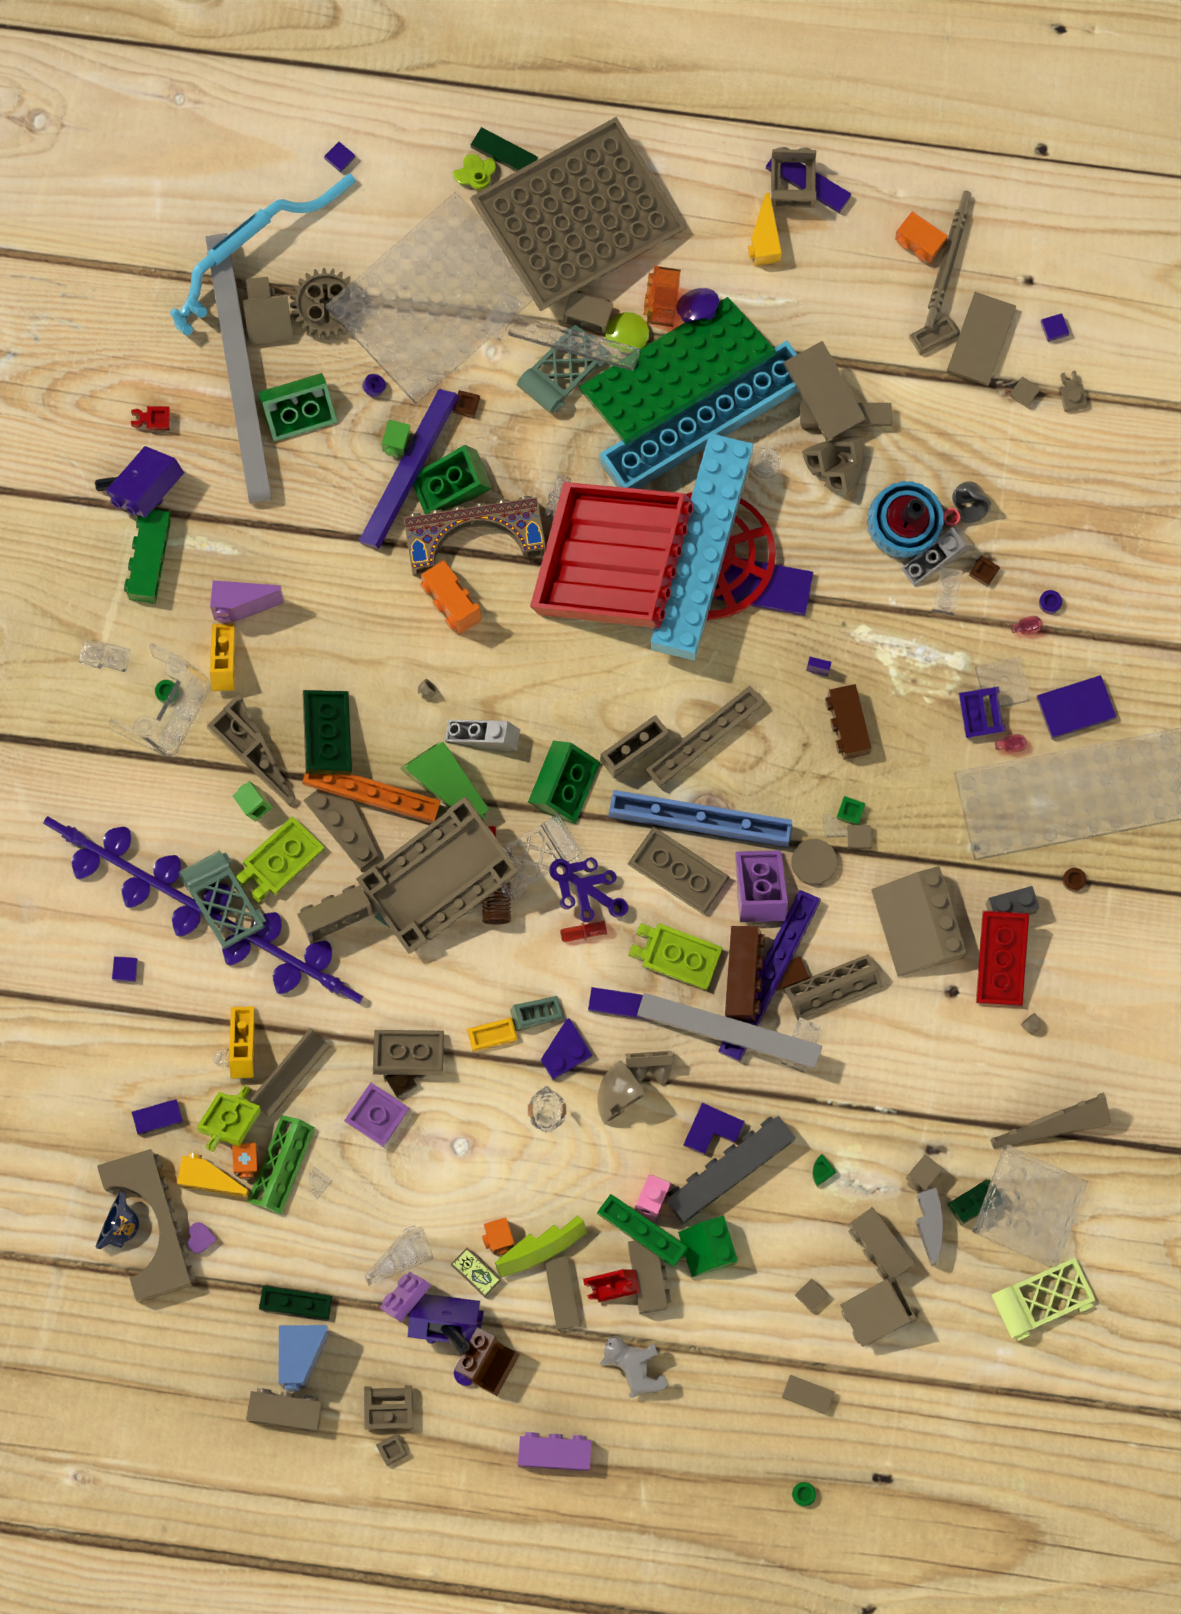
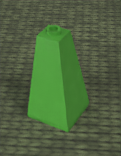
(443, 777)

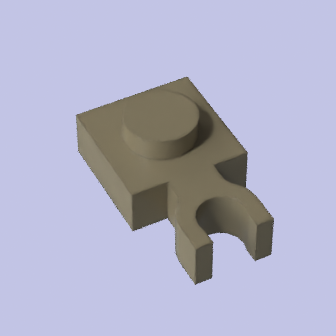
(1072, 395)

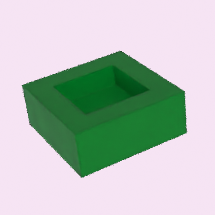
(850, 810)

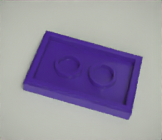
(1076, 707)

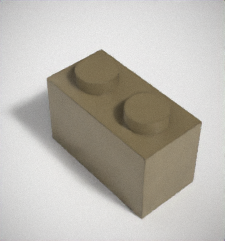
(588, 312)

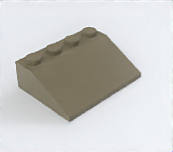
(919, 921)

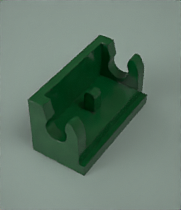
(970, 1203)

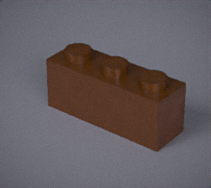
(848, 722)

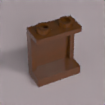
(487, 1362)

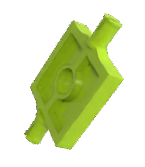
(229, 1118)

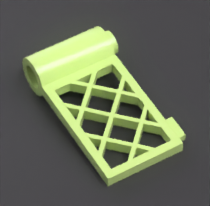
(1014, 1306)

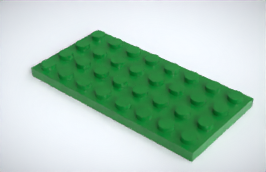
(677, 371)

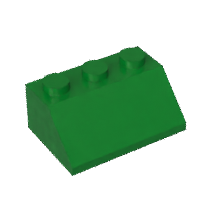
(298, 407)
(564, 781)

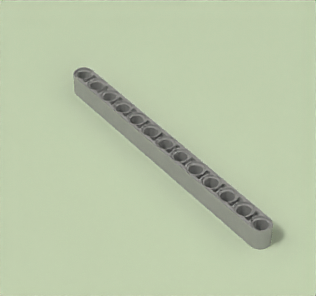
(239, 377)

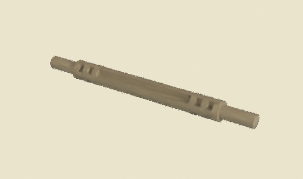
(947, 260)

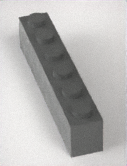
(730, 1169)

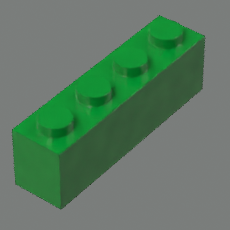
(148, 556)

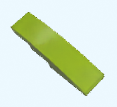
(534, 1251)

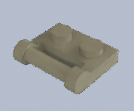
(388, 1415)

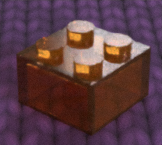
(662, 296)

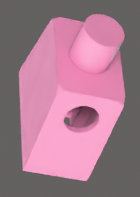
(652, 1197)

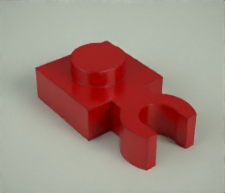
(155, 418)

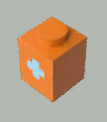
(245, 1160)

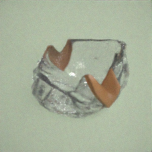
(547, 1110)

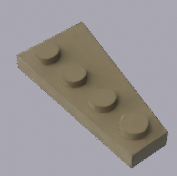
(345, 826)

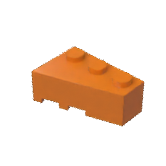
(450, 597)

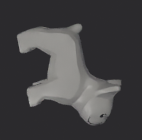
(634, 1364)

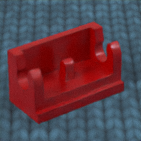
(613, 1285)

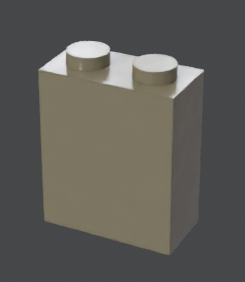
(877, 1311)

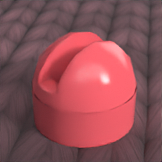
(954, 520)

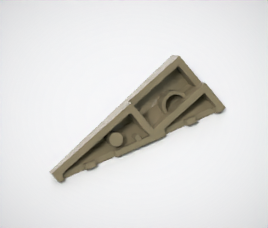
(241, 736)
(1080, 1117)

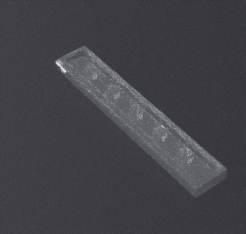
(574, 342)

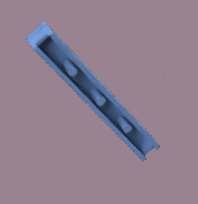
(700, 818)

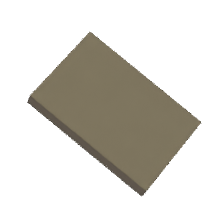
(408, 1052)

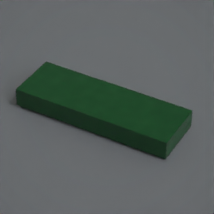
(502, 150)
(295, 1302)

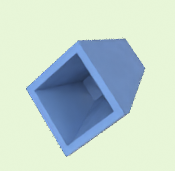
(299, 1353)

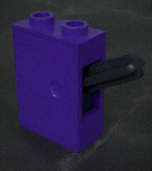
(142, 482)
(445, 1320)

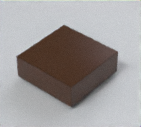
(466, 404)
(984, 571)

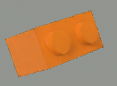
(920, 237)

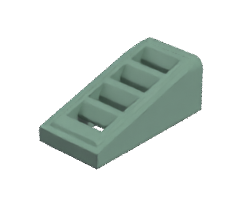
(528, 1023)

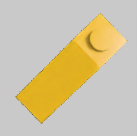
(765, 241)
(222, 657)
(242, 1042)
(202, 1175)

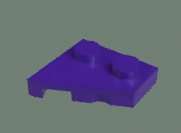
(565, 1051)

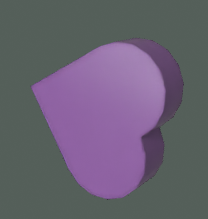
(200, 1238)

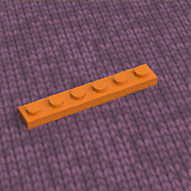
(376, 794)

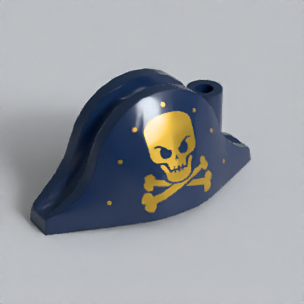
(119, 1225)

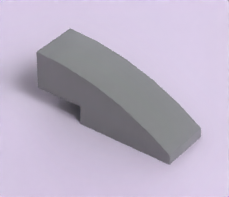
(931, 1224)

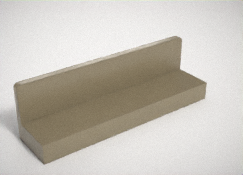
(290, 1073)

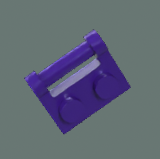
(974, 712)

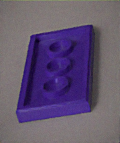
(785, 593)

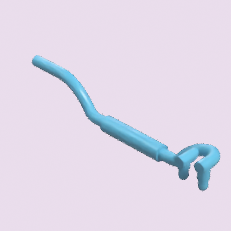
(238, 238)

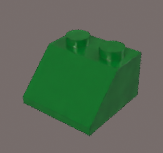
(708, 1246)

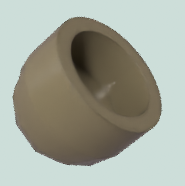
(427, 688)
(1032, 1023)

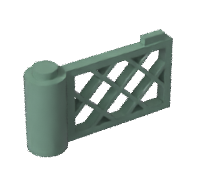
(544, 389)
(211, 871)

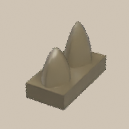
(660, 1063)

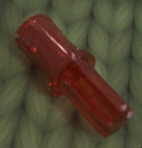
(583, 931)

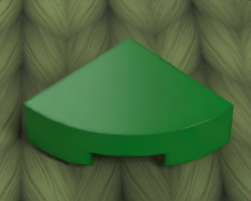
(822, 1170)

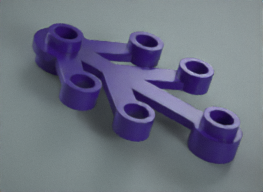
(585, 887)

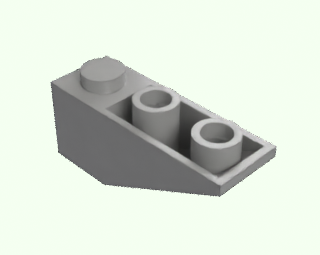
(940, 554)
(483, 734)

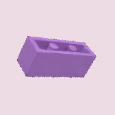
(554, 1452)

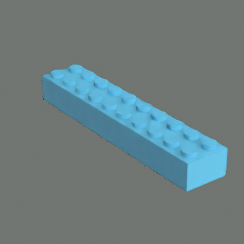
(689, 430)
(704, 546)

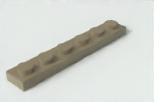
(704, 736)

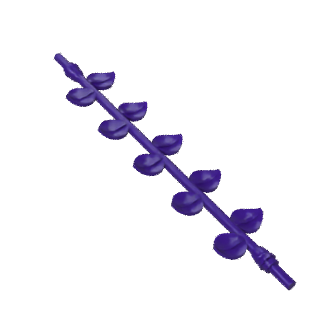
(187, 918)

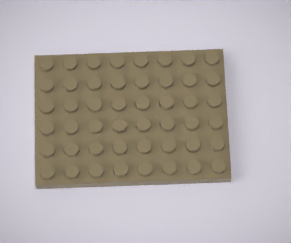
(578, 213)

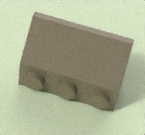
(334, 913)

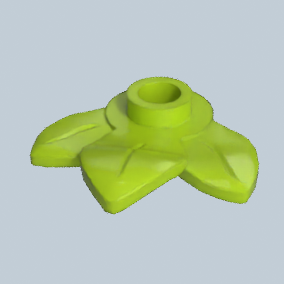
(475, 172)

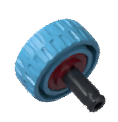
(905, 519)

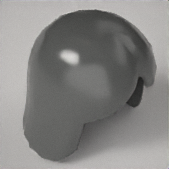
(969, 492)

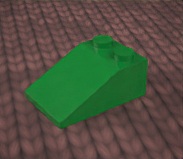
(452, 480)

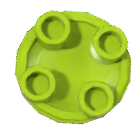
(628, 329)

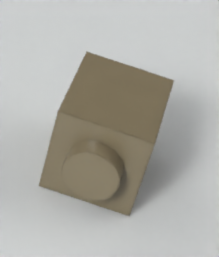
(923, 1174)

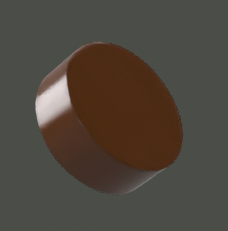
(1074, 879)

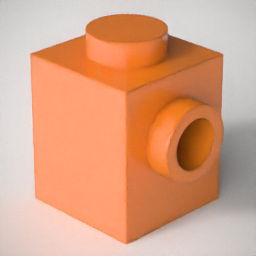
(498, 1236)

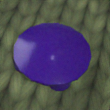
(697, 304)

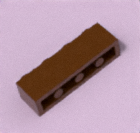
(743, 973)

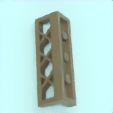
(835, 989)

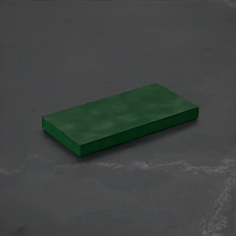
(327, 732)

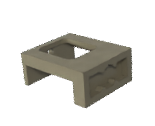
(793, 198)

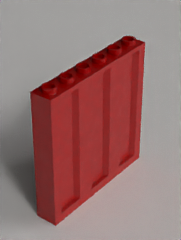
(612, 554)

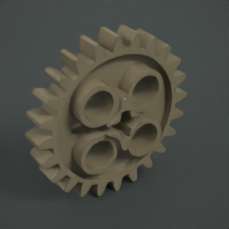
(305, 304)

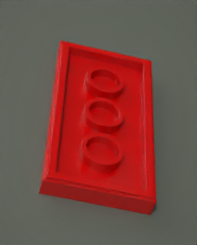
(1002, 957)

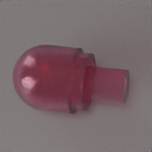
(1027, 625)
(1012, 743)

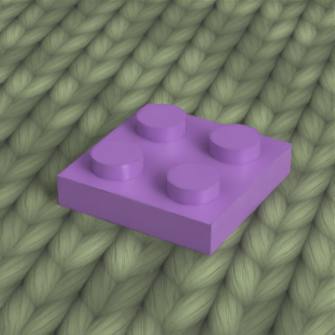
(376, 1114)
(405, 1296)

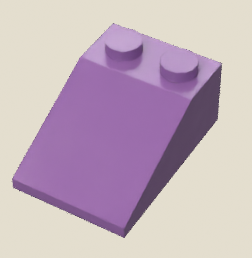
(240, 600)
(760, 886)

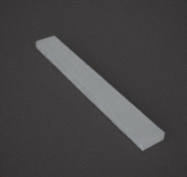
(729, 1030)

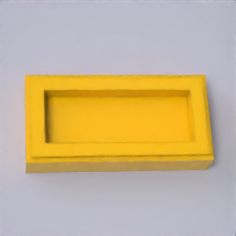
(492, 1034)

